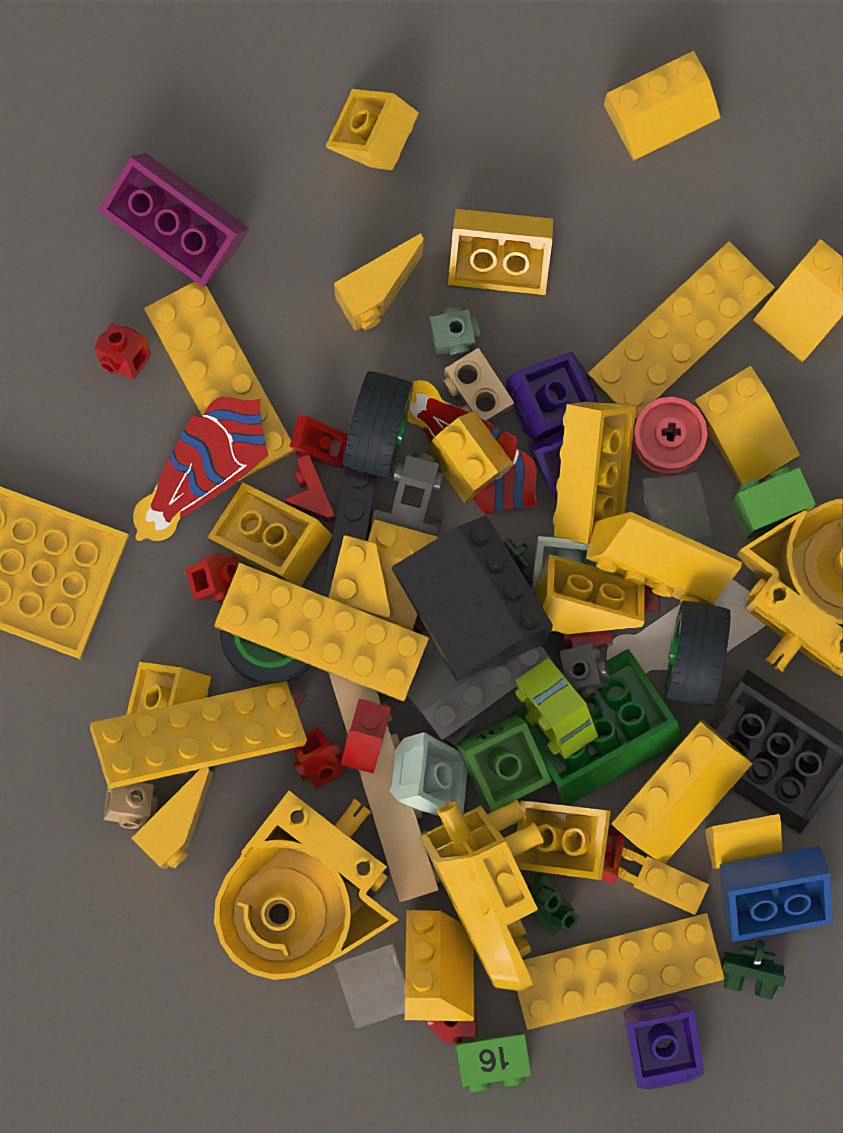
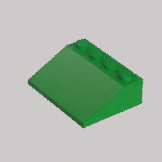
(630, 729)

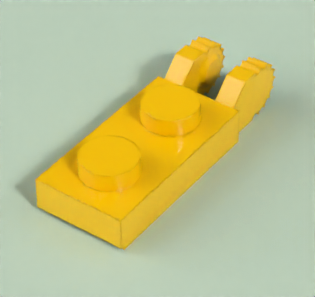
(664, 882)

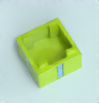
(555, 709)

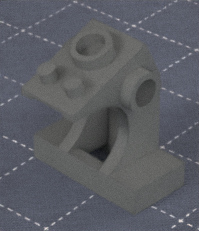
(419, 472)

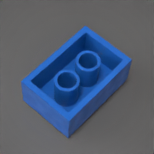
(776, 893)

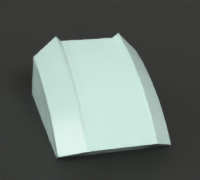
(428, 774)

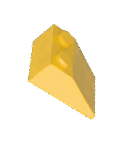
(372, 288)
(806, 303)
(746, 427)
(270, 535)
(395, 545)
(587, 598)
(173, 826)
(572, 840)

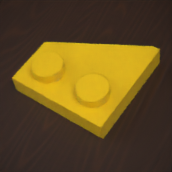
(360, 577)

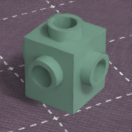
(454, 343)

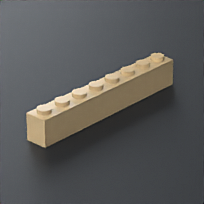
(394, 820)

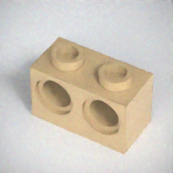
(485, 385)

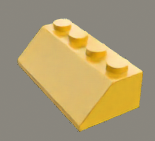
(593, 467)
(660, 559)
(681, 792)

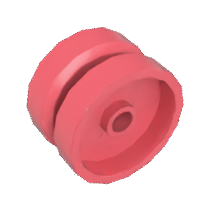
(681, 421)

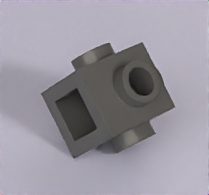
(586, 659)

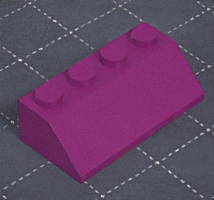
(173, 218)

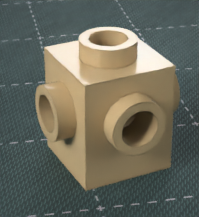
(130, 804)

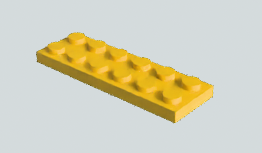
(681, 330)
(212, 360)
(321, 632)
(197, 734)
(620, 971)

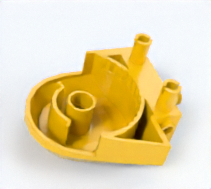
(801, 585)
(320, 879)
(487, 884)

